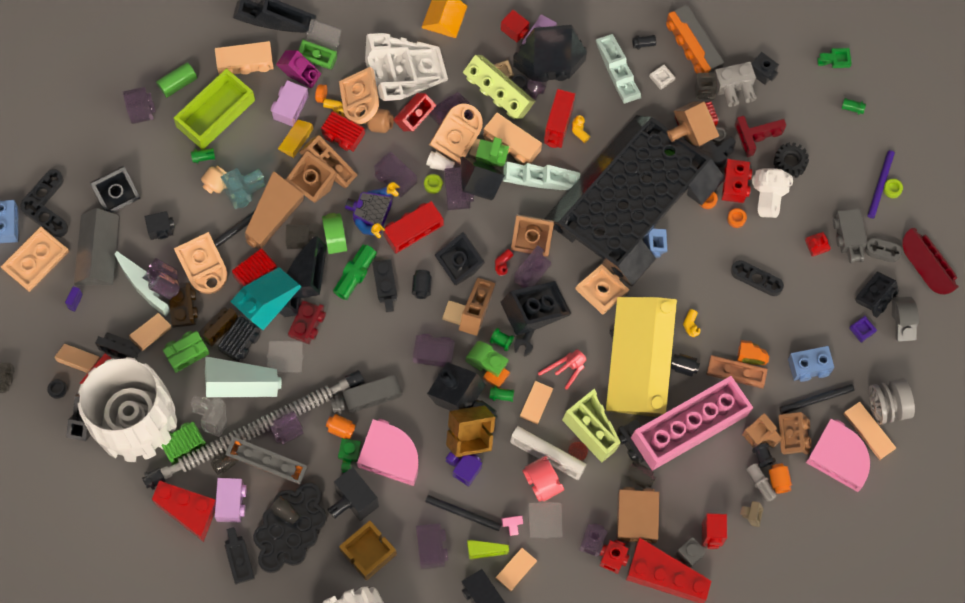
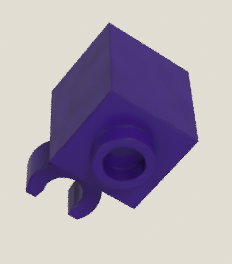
(465, 468)

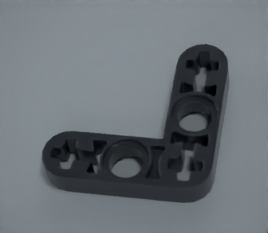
(39, 202)

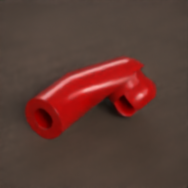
(501, 262)

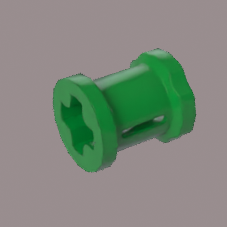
(501, 339)

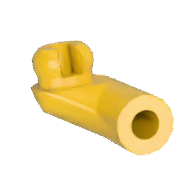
(689, 325)

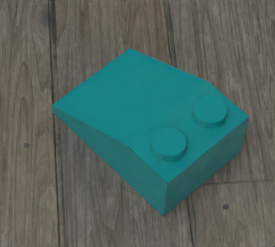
(266, 297)

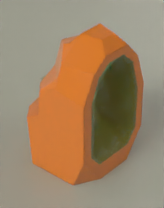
(752, 353)

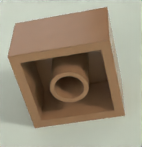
(694, 124)

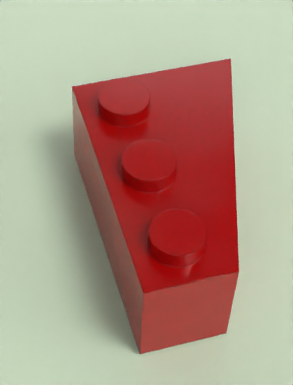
(186, 507)

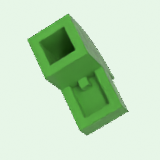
(492, 152)
(334, 233)
(484, 357)

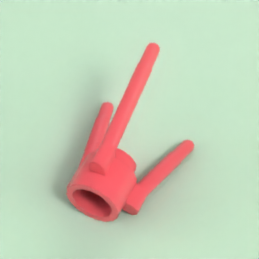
(573, 360)

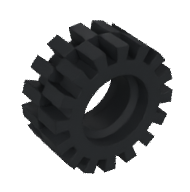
(795, 151)

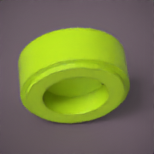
(433, 183)
(893, 188)

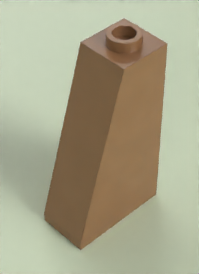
(273, 209)

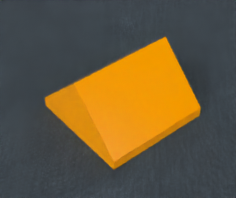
(445, 17)

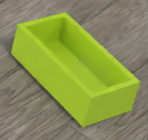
(214, 109)

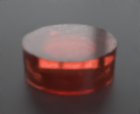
(578, 450)

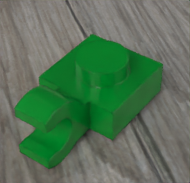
(838, 58)
(348, 452)

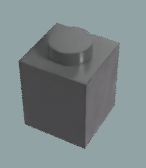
(691, 553)

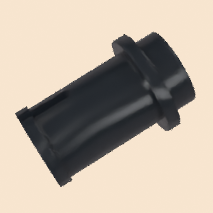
(644, 41)

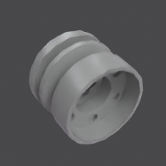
(891, 401)

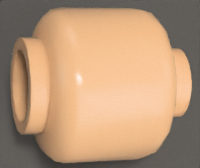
(212, 179)

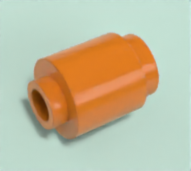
(340, 426)
(780, 478)

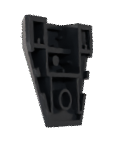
(550, 54)

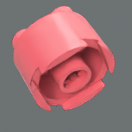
(544, 479)

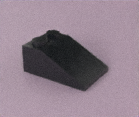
(534, 307)

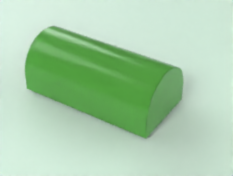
(318, 54)
(176, 79)

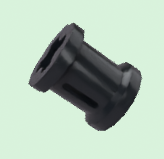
(763, 455)

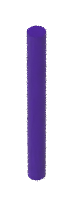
(880, 185)

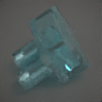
(240, 187)

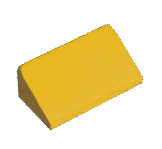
(296, 138)

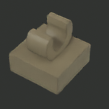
(753, 514)

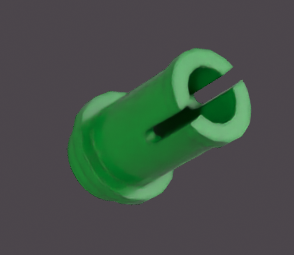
(854, 106)
(202, 155)
(501, 394)

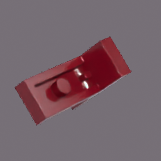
(757, 134)

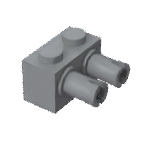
(734, 79)

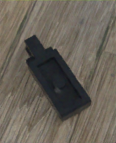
(385, 283)
(238, 557)

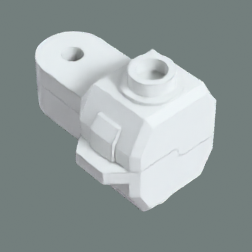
(772, 186)

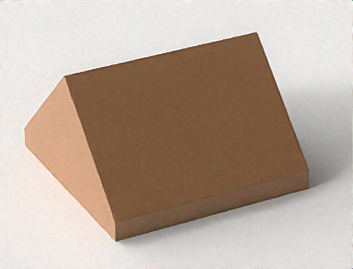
(312, 177)
(530, 233)

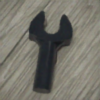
(526, 342)

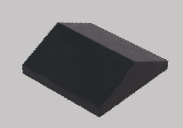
(460, 259)

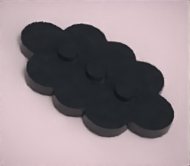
(287, 543)

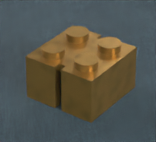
(470, 431)
(367, 551)

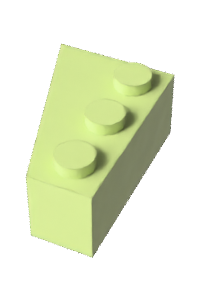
(592, 426)

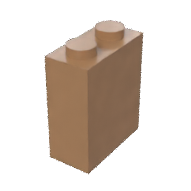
(637, 515)

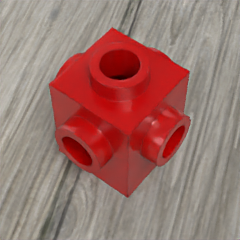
(611, 562)

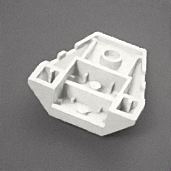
(403, 66)

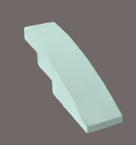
(618, 69)
(540, 177)
(139, 278)

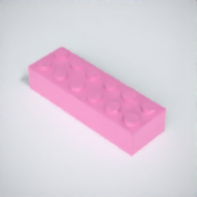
(691, 423)

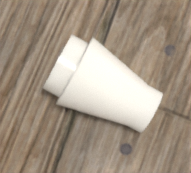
(438, 161)

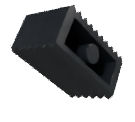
(239, 339)

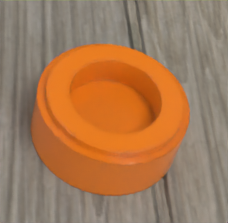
(321, 93)
(710, 202)
(736, 217)

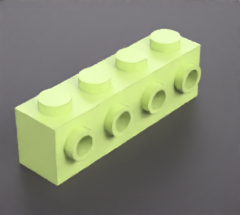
(499, 87)

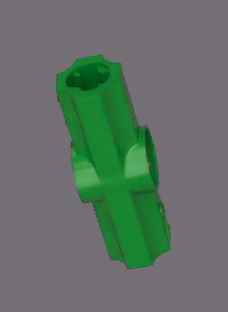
(354, 272)

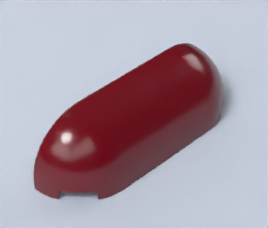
(929, 262)

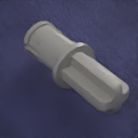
(761, 482)

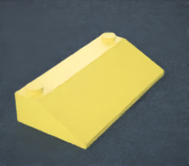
(641, 356)

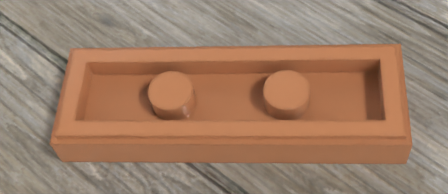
(740, 372)

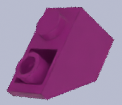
(298, 68)

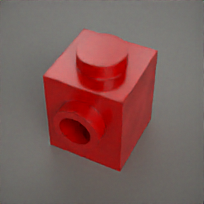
(515, 26)

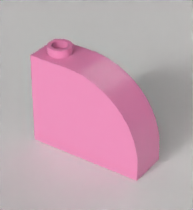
(389, 453)
(841, 455)

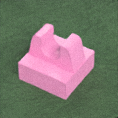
(512, 523)

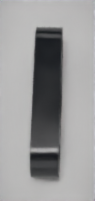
(754, 270)

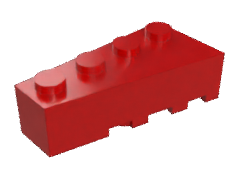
(664, 573)

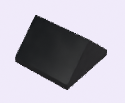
(480, 178)
(115, 190)

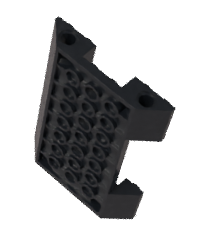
(617, 179)

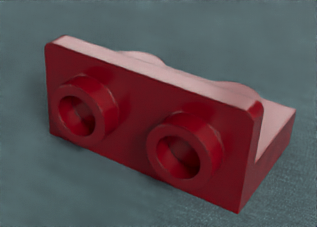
(306, 322)

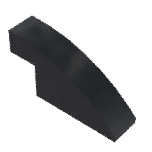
(273, 15)
(308, 273)

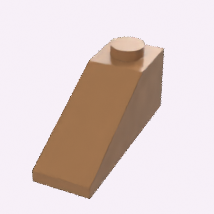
(321, 150)
(476, 306)

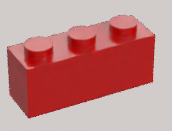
(413, 226)

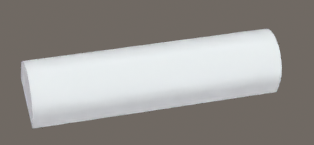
(540, 448)

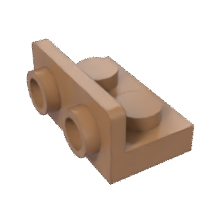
(794, 433)

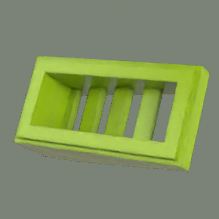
(481, 549)

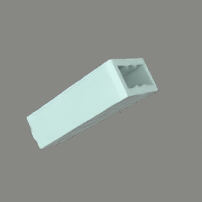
(238, 379)

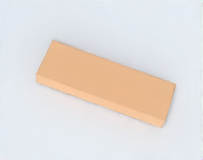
(869, 431)

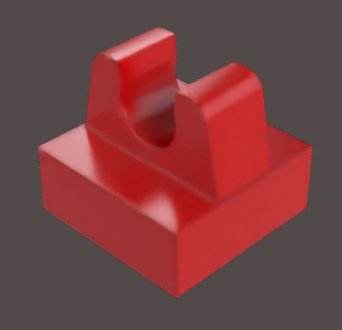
(817, 244)

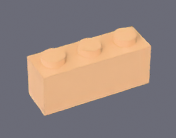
(245, 58)
(521, 144)

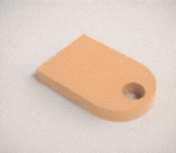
(360, 94)
(456, 133)
(201, 263)

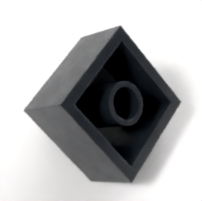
(456, 388)
(354, 495)

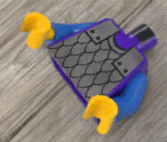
(372, 209)

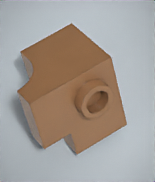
(762, 432)

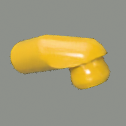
(337, 106)
(577, 128)

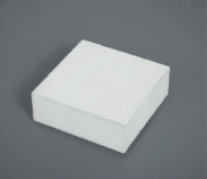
(662, 77)

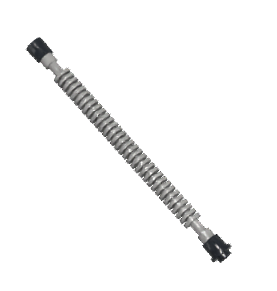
(350, 381)

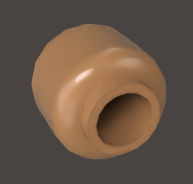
(381, 121)

